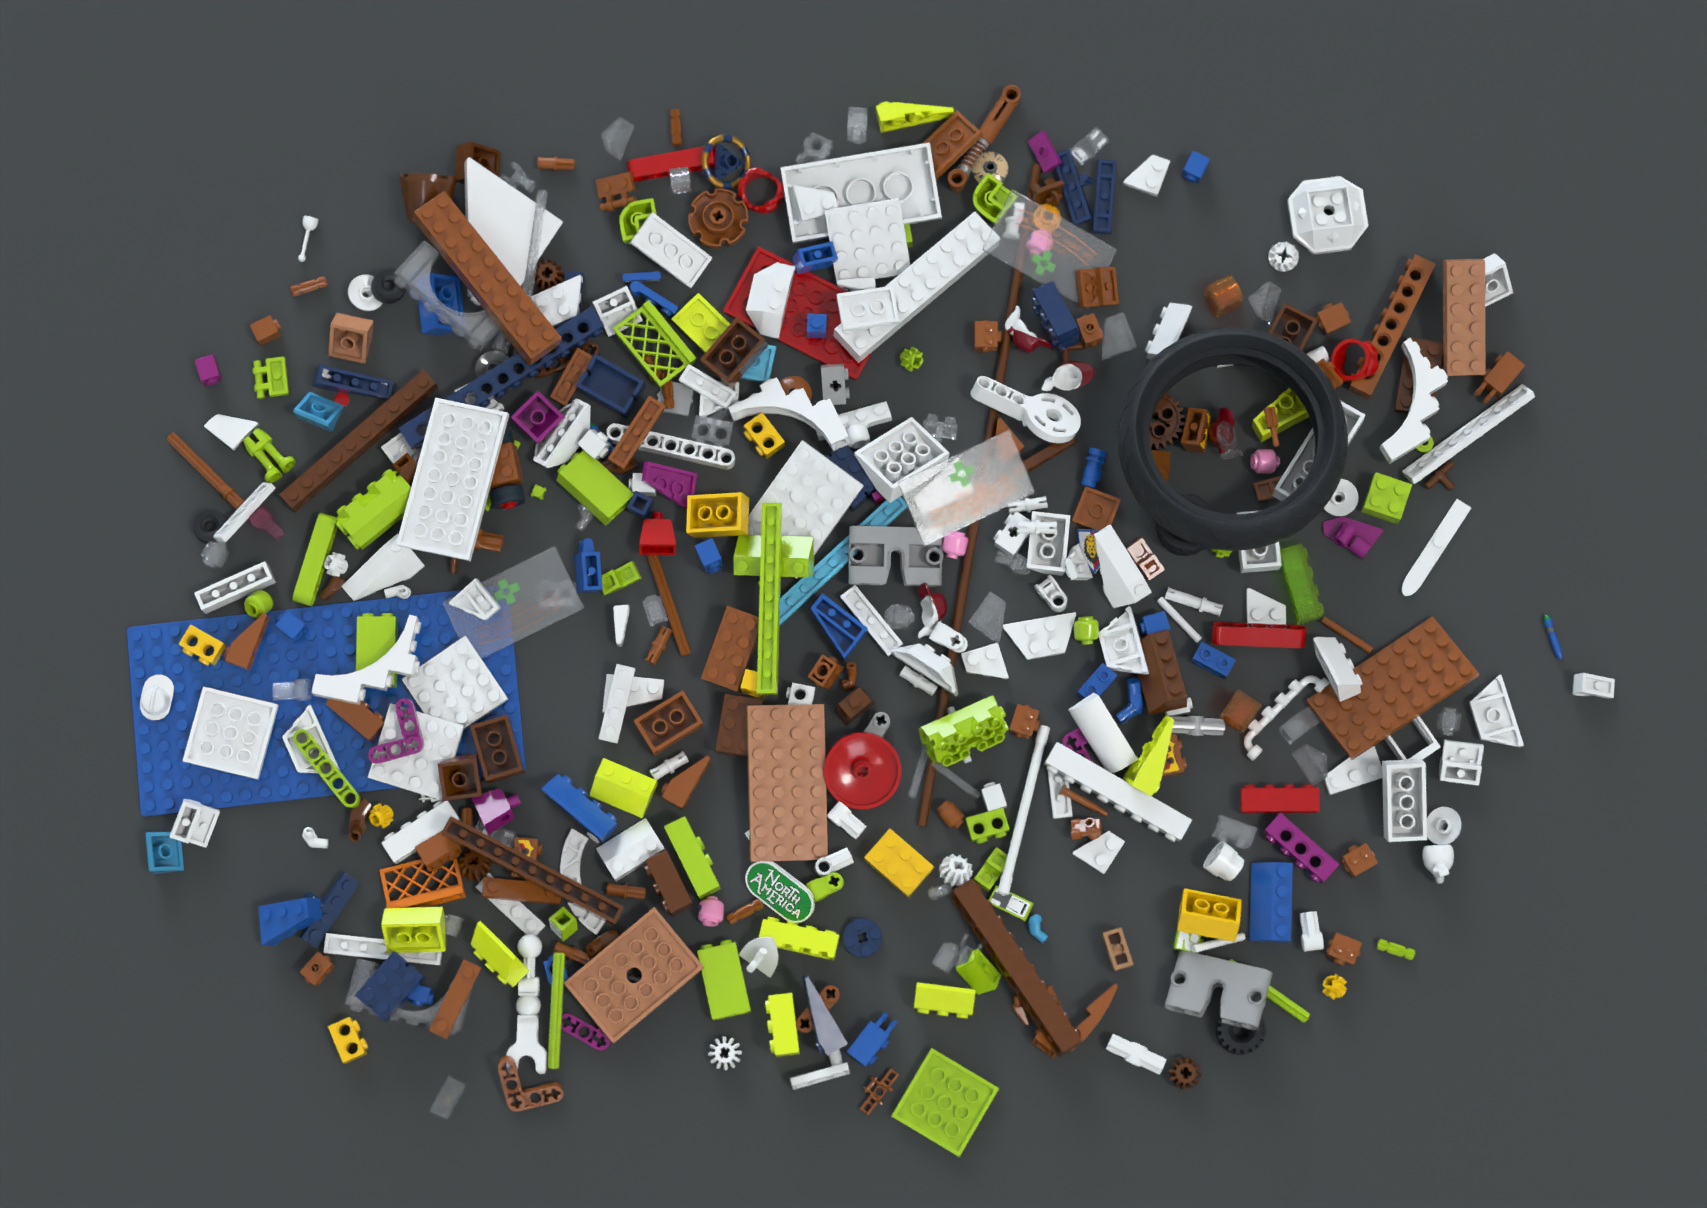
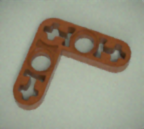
(524, 1095)

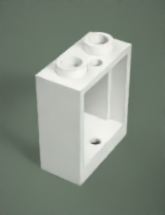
(1433, 744)

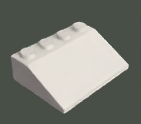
(899, 455)

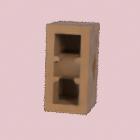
(1117, 949)

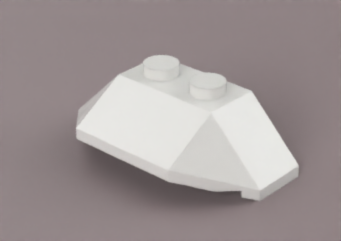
(769, 298)
(564, 438)
(929, 664)

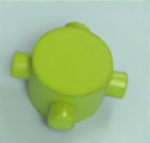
(538, 492)

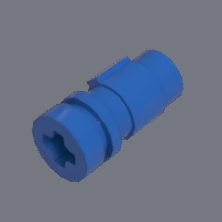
(1092, 471)

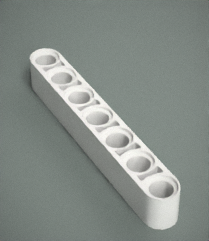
(681, 445)

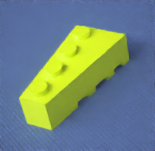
(1288, 412)
(801, 939)

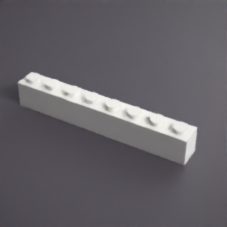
(1118, 792)

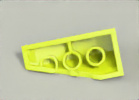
(902, 115)
(1148, 769)

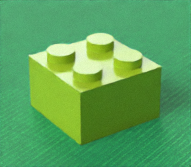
(1386, 498)

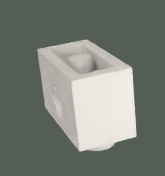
(1009, 544)

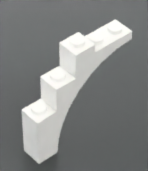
(796, 405)
(1423, 406)
(398, 660)

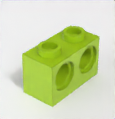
(985, 820)

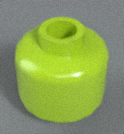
(258, 603)
(1086, 629)

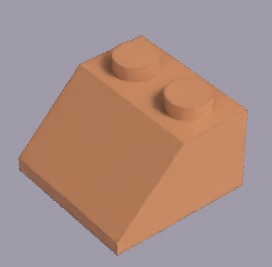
(350, 337)

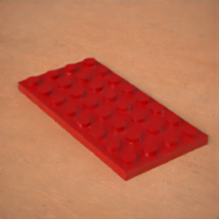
(807, 296)

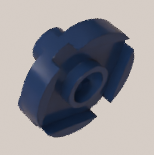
(873, 935)

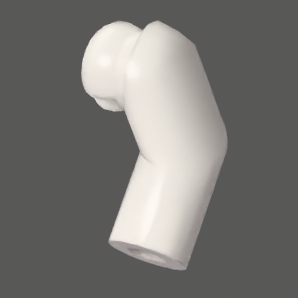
(400, 591)
(312, 839)

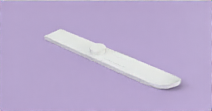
(1435, 547)

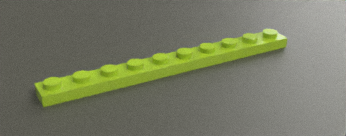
(769, 599)

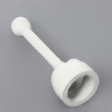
(309, 224)

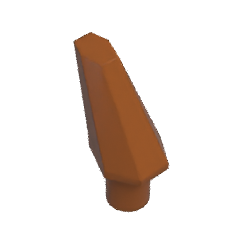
(1020, 1010)

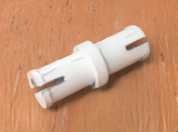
(1028, 505)
(1037, 527)
(918, 680)
(669, 766)

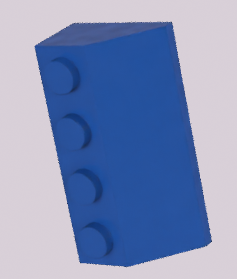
(580, 808)
(1270, 902)

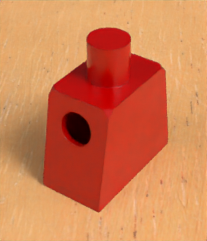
(657, 536)

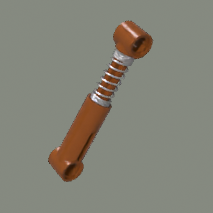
(989, 130)

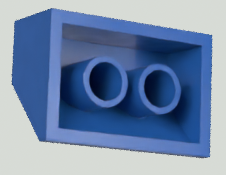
(449, 293)

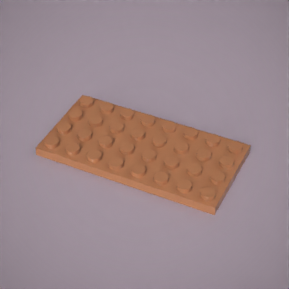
(786, 782)

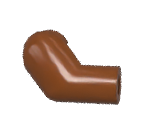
(852, 674)

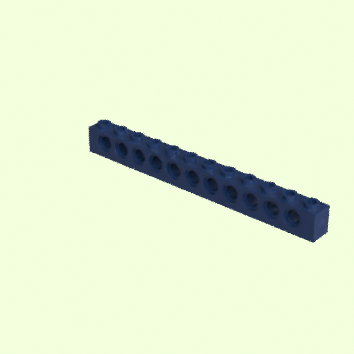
(588, 318)

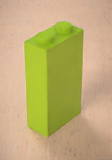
(594, 487)
(375, 639)
(724, 980)

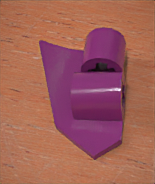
(1351, 534)

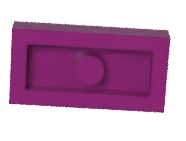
(1044, 152)

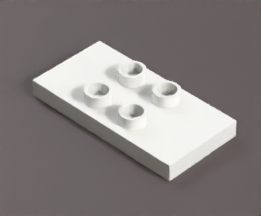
(866, 179)

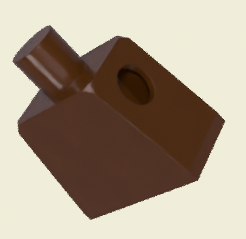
(854, 705)

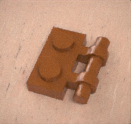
(616, 185)

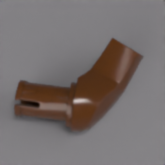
(357, 822)
(602, 942)

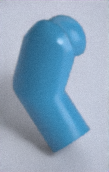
(1034, 928)

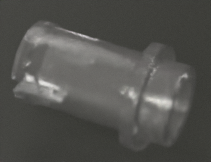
(939, 891)

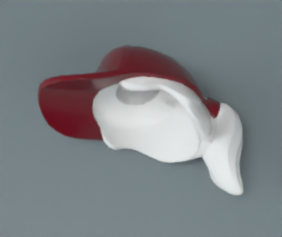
(1022, 337)
(1069, 376)
(933, 608)

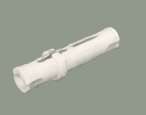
(1193, 601)

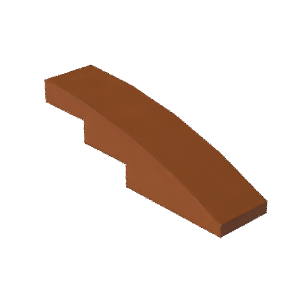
(1096, 1011)

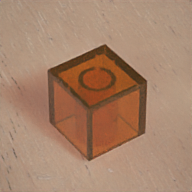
(1224, 295)
(1240, 711)

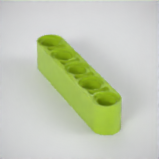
(313, 564)
(323, 759)

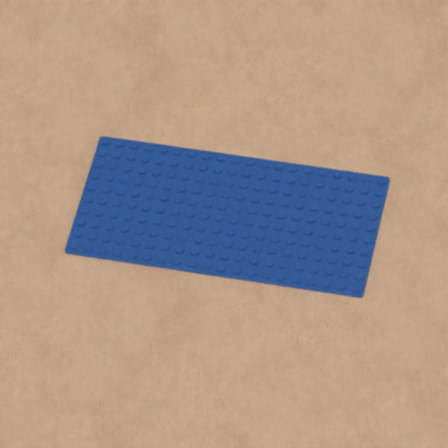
(323, 649)

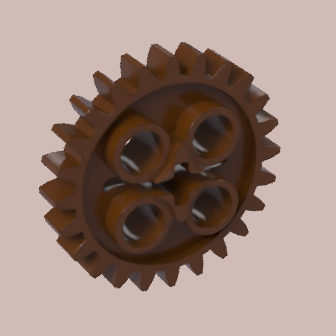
(1168, 405)

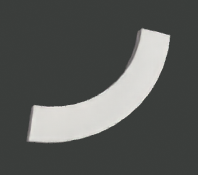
(570, 867)

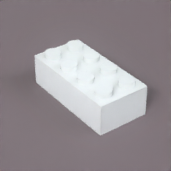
(1404, 800)

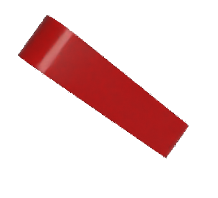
(659, 165)
(1258, 635)

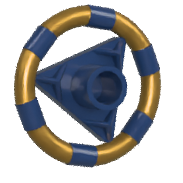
(725, 161)

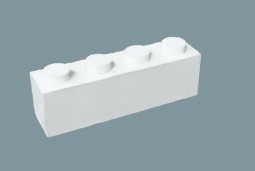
(235, 587)
(412, 834)

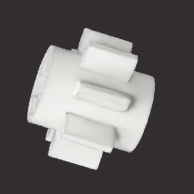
(336, 564)

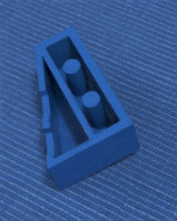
(839, 626)
(286, 918)

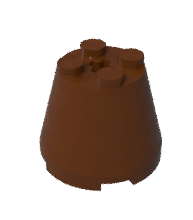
(422, 187)

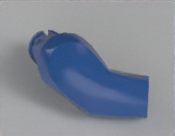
(1135, 700)

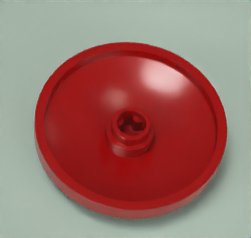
(862, 770)

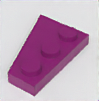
(670, 482)

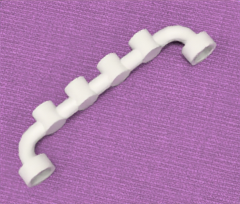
(1270, 713)

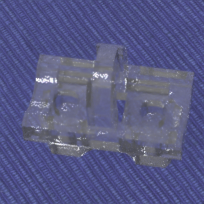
(940, 429)

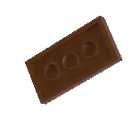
(1433, 352)

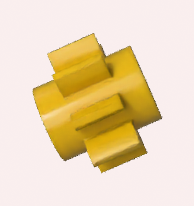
(381, 815)
(1334, 986)

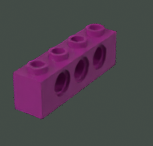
(1297, 837)

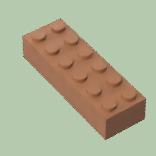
(1464, 317)

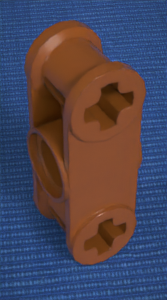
(829, 1003)

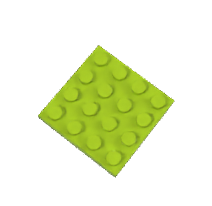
(945, 1102)

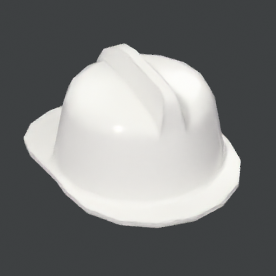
(156, 697)

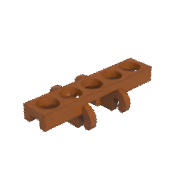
(873, 1094)

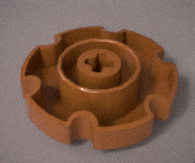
(725, 230)

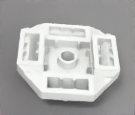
(1325, 232)

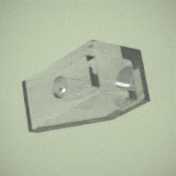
(1299, 725)

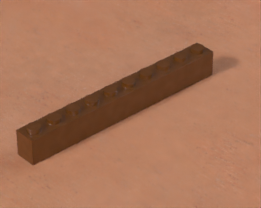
(359, 441)
(532, 870)
(1015, 968)

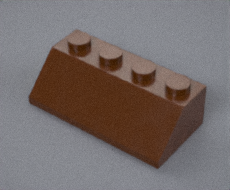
(1164, 684)

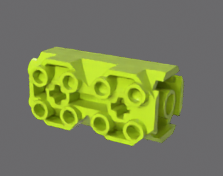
(376, 511)
(975, 726)

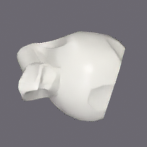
(1438, 860)

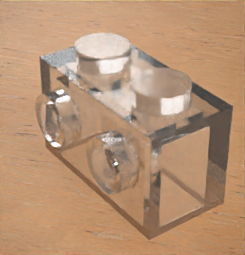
(1234, 832)

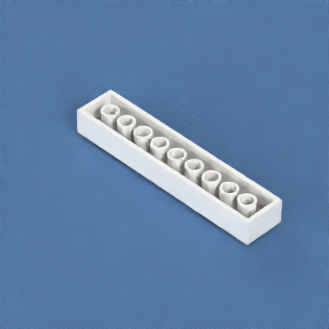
(924, 282)

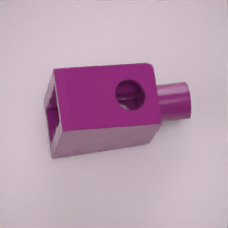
(495, 809)

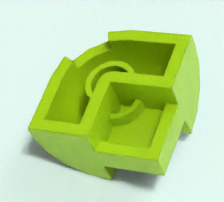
(990, 197)
(634, 217)

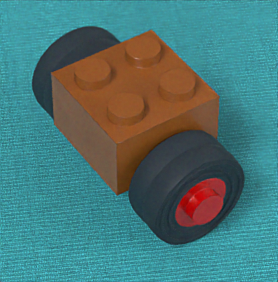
(504, 489)

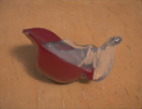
(1223, 435)

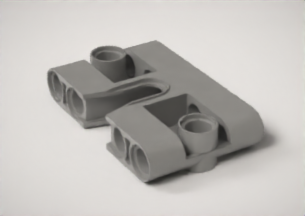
(876, 546)
(1206, 973)

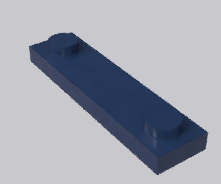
(1104, 196)

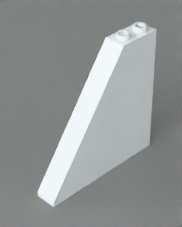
(504, 219)

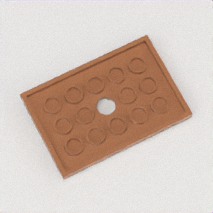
(603, 981)

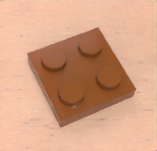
(1095, 509)

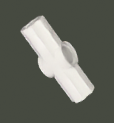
(1136, 1054)

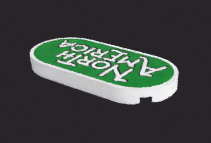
(780, 891)

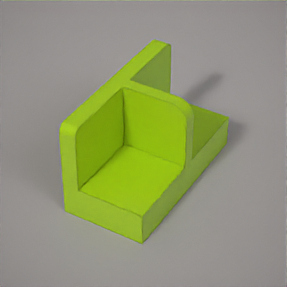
(979, 973)

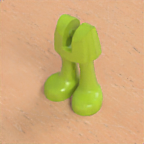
(257, 450)

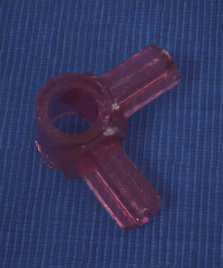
(262, 519)

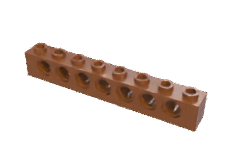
(1423, 269)

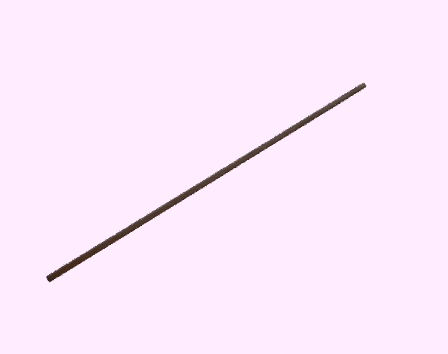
(973, 527)

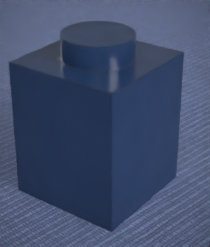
(640, 505)

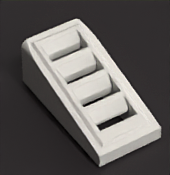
(857, 284)
(621, 616)

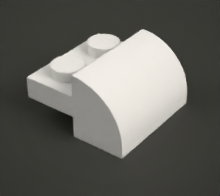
(616, 308)
(1461, 762)
(194, 823)

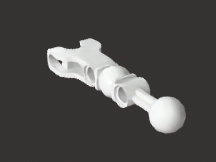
(528, 1007)

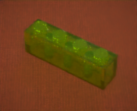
(1300, 584)

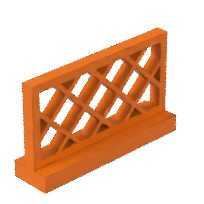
(426, 899)

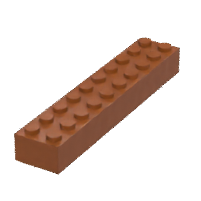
(486, 278)

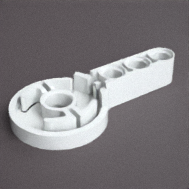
(1031, 408)

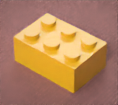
(717, 515)
(899, 863)
(1209, 915)

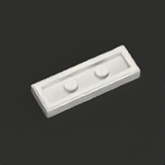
(708, 387)
(1060, 803)

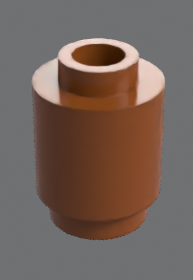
(951, 814)

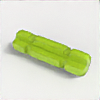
(1395, 949)

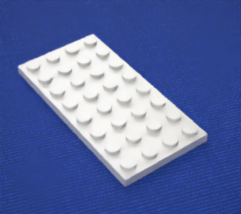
(452, 479)

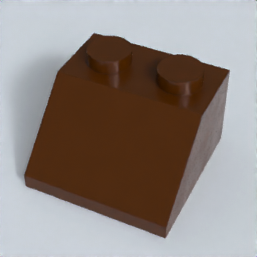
(484, 155)
(460, 777)

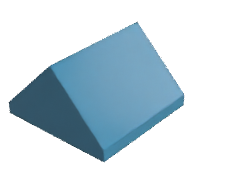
(319, 411)
(163, 853)

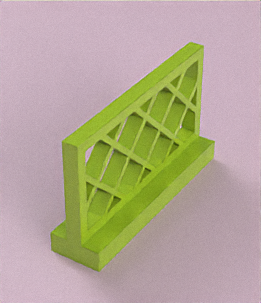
(667, 334)

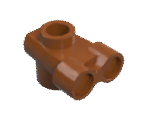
(1089, 827)

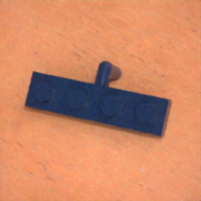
(1073, 188)
(330, 908)

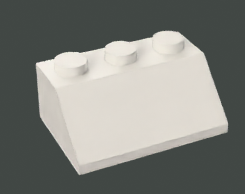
(1496, 279)
(1170, 329)
(1049, 551)
(1337, 667)
(630, 849)

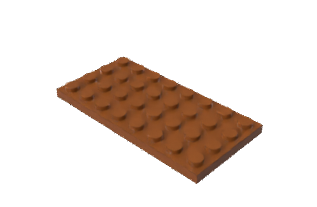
(1395, 689)

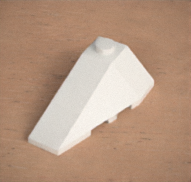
(383, 569)
(1121, 577)

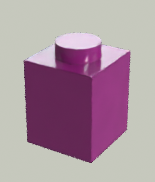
(208, 370)

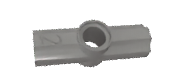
(1198, 725)

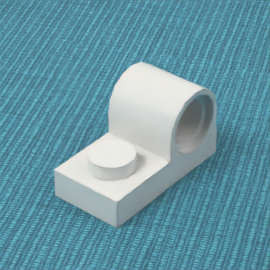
(1593, 685)

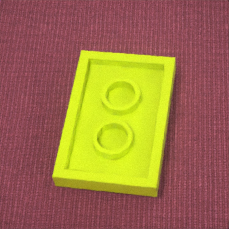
(701, 322)

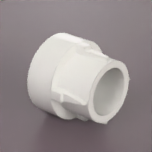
(1224, 861)

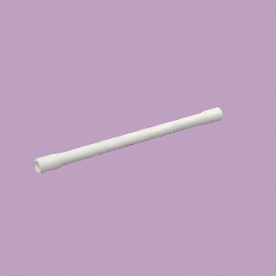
(1040, 742)

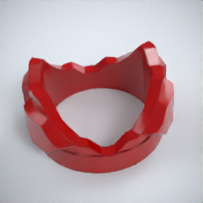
(771, 205)
(1339, 358)

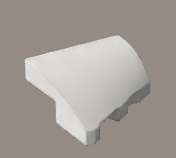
(230, 429)

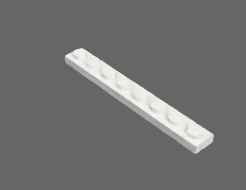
(1468, 434)

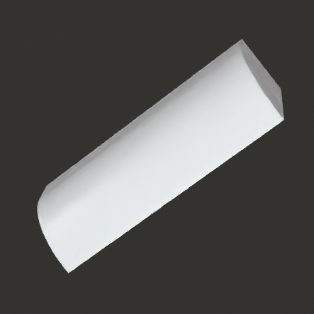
(1102, 733)

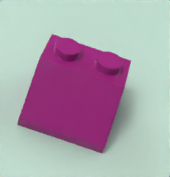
(537, 417)

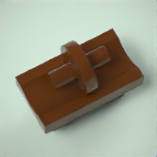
(1049, 193)

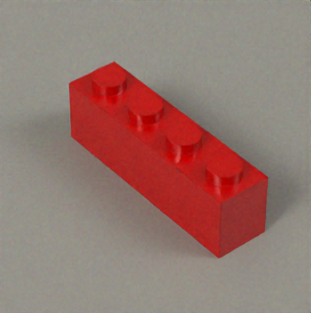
(1279, 800)

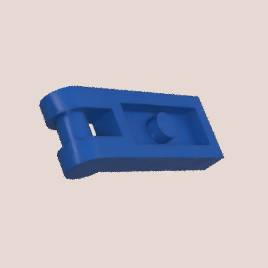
(666, 306)

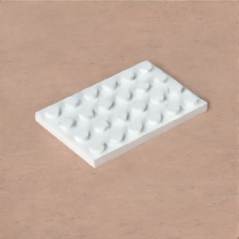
(812, 495)

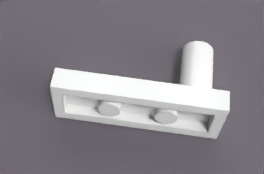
(837, 1070)

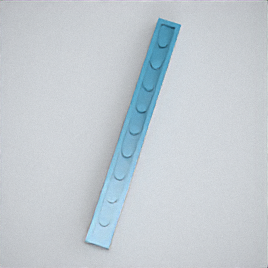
(834, 561)

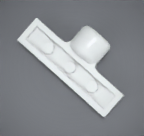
(859, 420)

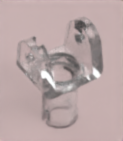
(519, 179)
(1017, 563)
(965, 951)

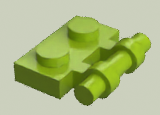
(276, 374)

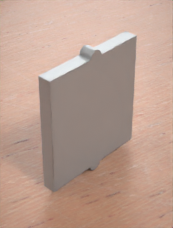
(682, 399)

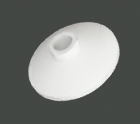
(357, 287)
(1349, 501)
(1436, 822)

